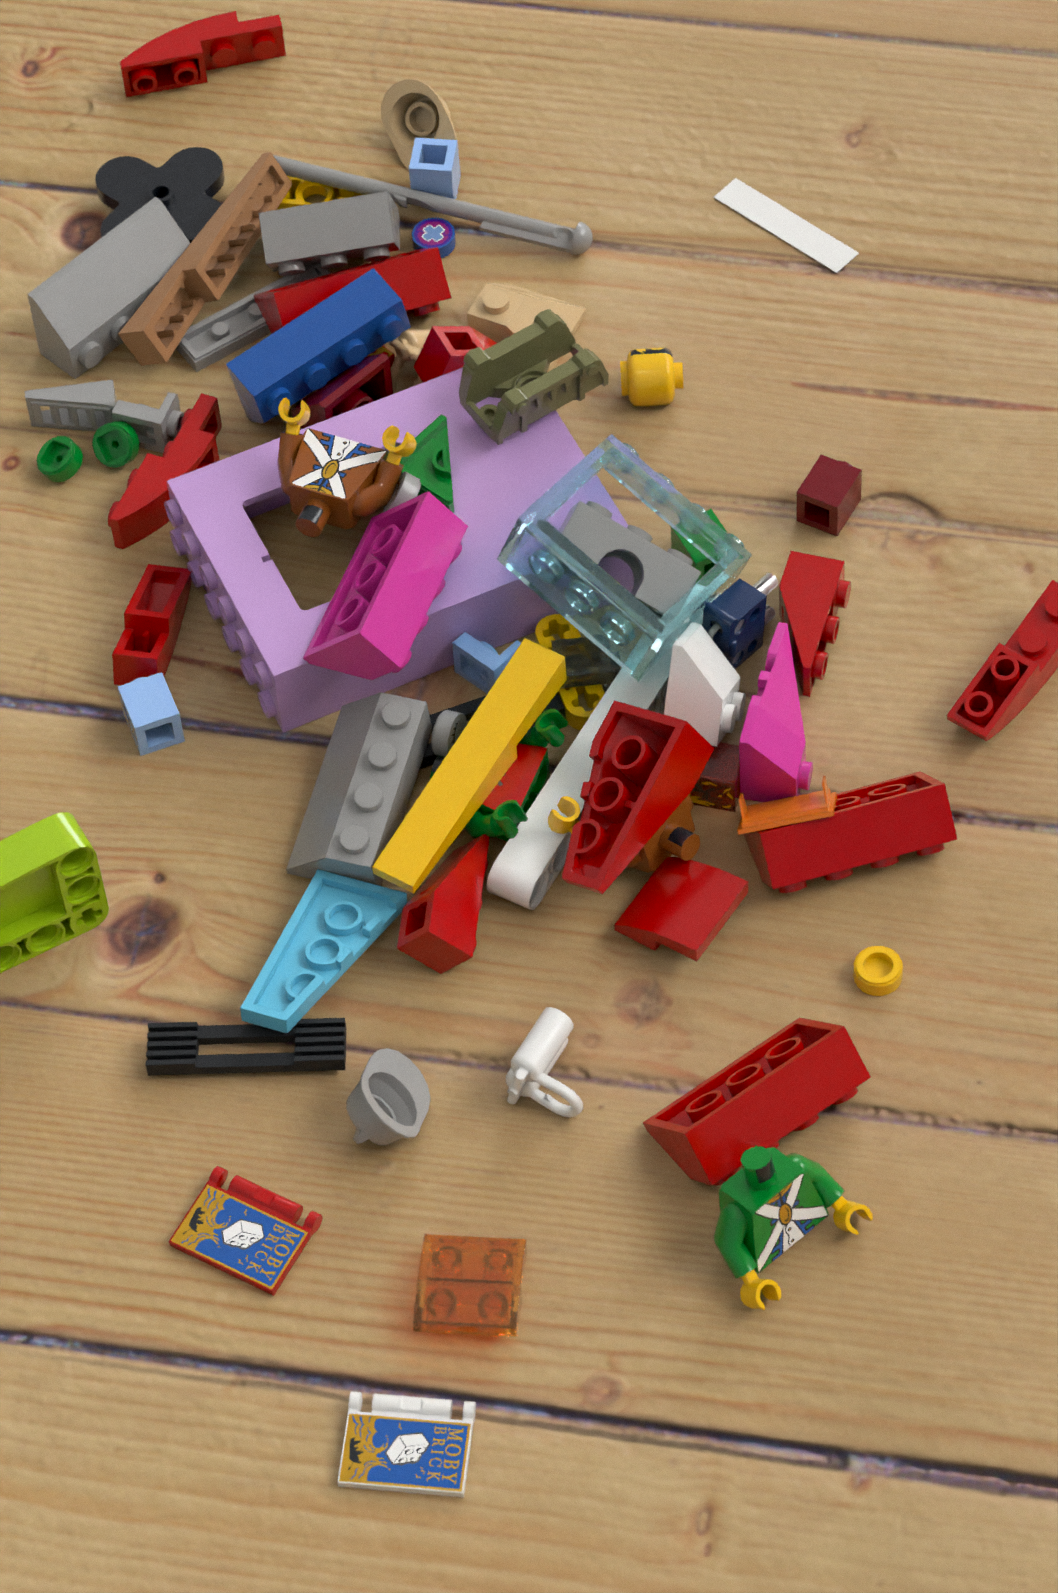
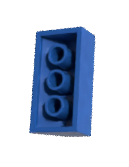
(318, 346)

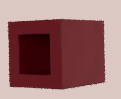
(829, 495)

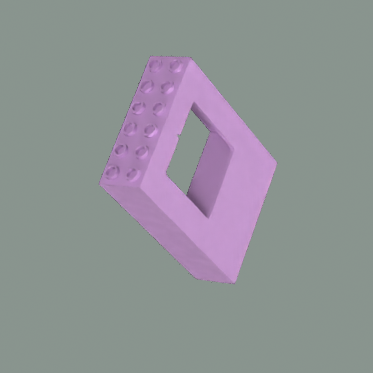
(480, 594)

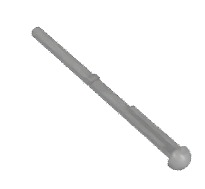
(492, 220)

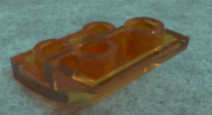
(470, 1285)

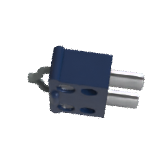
(739, 618)

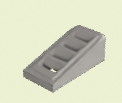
(72, 406)

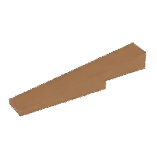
(205, 265)

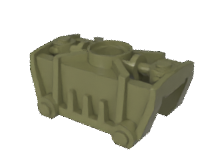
(519, 376)

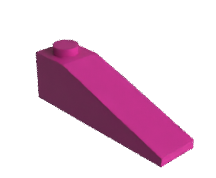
(773, 731)

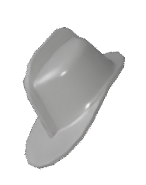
(388, 1099)

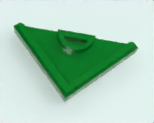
(432, 462)

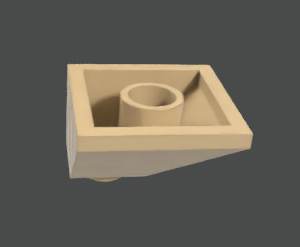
(506, 309)

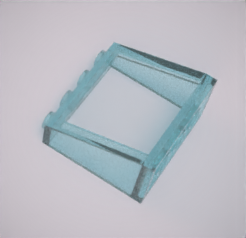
(588, 593)

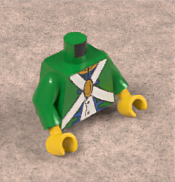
(770, 1209)

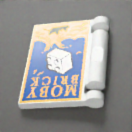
(406, 1445)

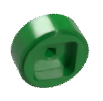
(115, 444)
(59, 459)

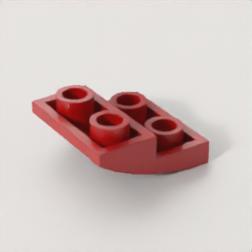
(682, 907)

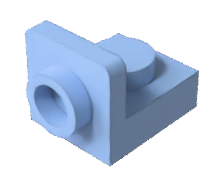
(480, 661)

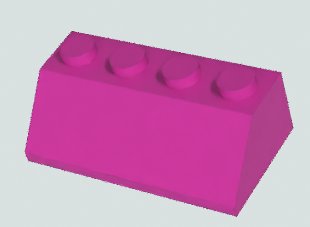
(388, 589)

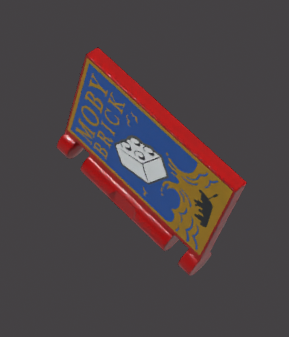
(245, 1231)

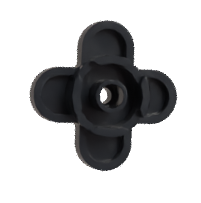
(182, 184)

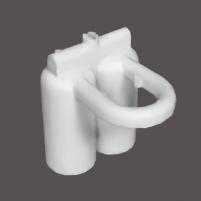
(536, 1059)

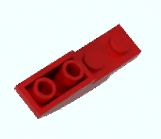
(203, 45)
(142, 504)
(1012, 672)

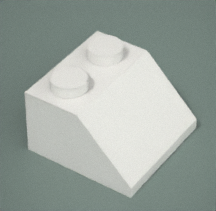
(703, 686)

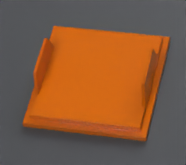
(787, 810)

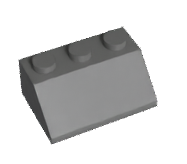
(330, 233)

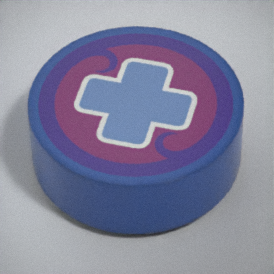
(434, 233)

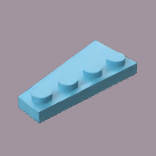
(318, 945)

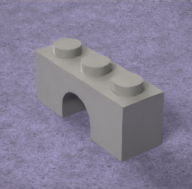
(658, 574)

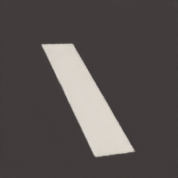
(786, 225)

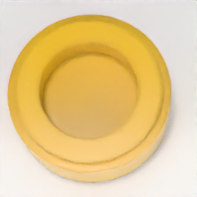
(878, 970)

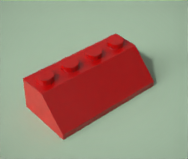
(413, 276)
(867, 827)
(759, 1099)

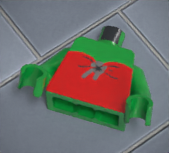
(521, 783)

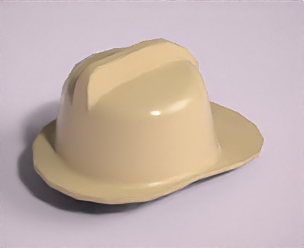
(413, 111)

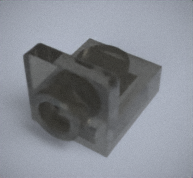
(585, 663)

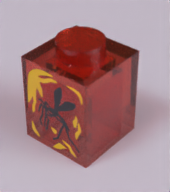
(720, 780)

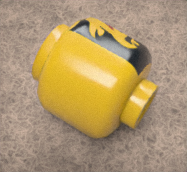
(651, 376)

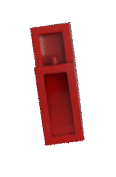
(151, 623)

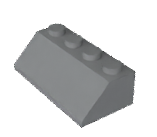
(101, 289)
(362, 787)

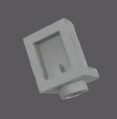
(152, 425)

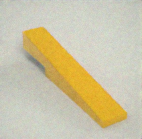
(472, 765)

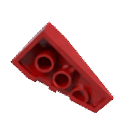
(637, 781)

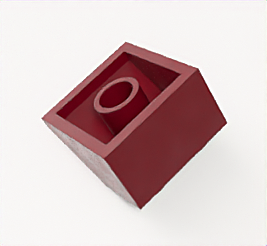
(349, 390)

